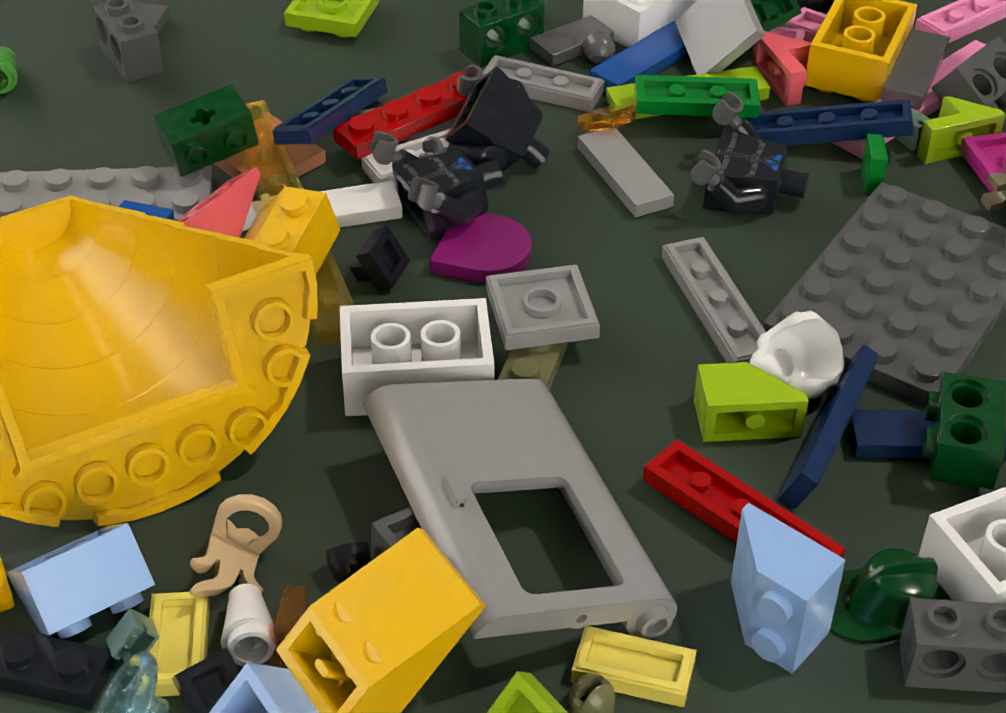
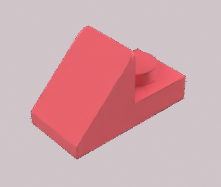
(782, 65)

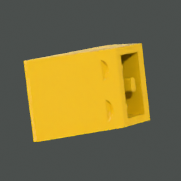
(381, 630)

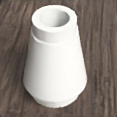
(248, 626)

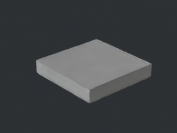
(718, 32)
(542, 307)

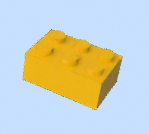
(859, 46)

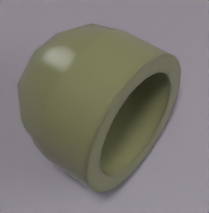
(599, 700)

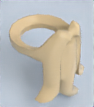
(234, 549)

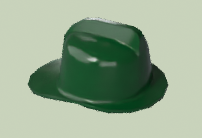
(877, 596)

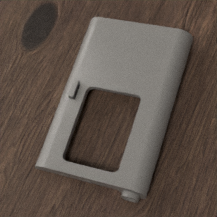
(502, 438)

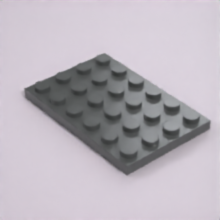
(909, 285)

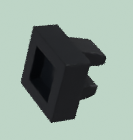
(380, 259)

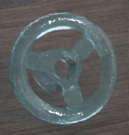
(134, 688)

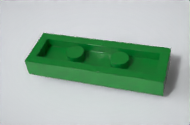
(692, 95)

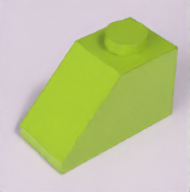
(746, 404)

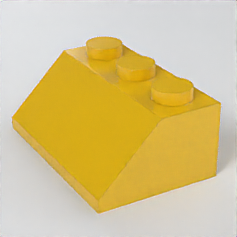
(297, 223)

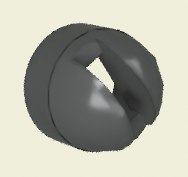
(598, 47)

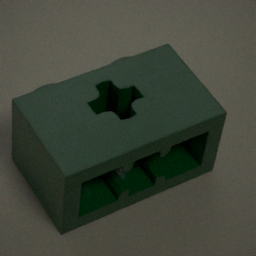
(206, 130)

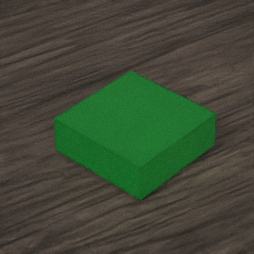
(874, 162)

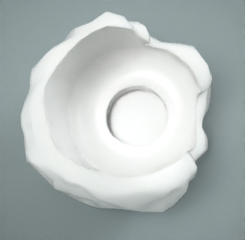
(802, 353)

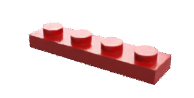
(402, 116)
(717, 494)

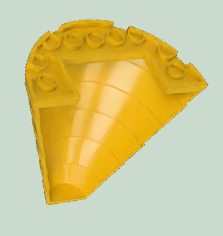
(137, 358)

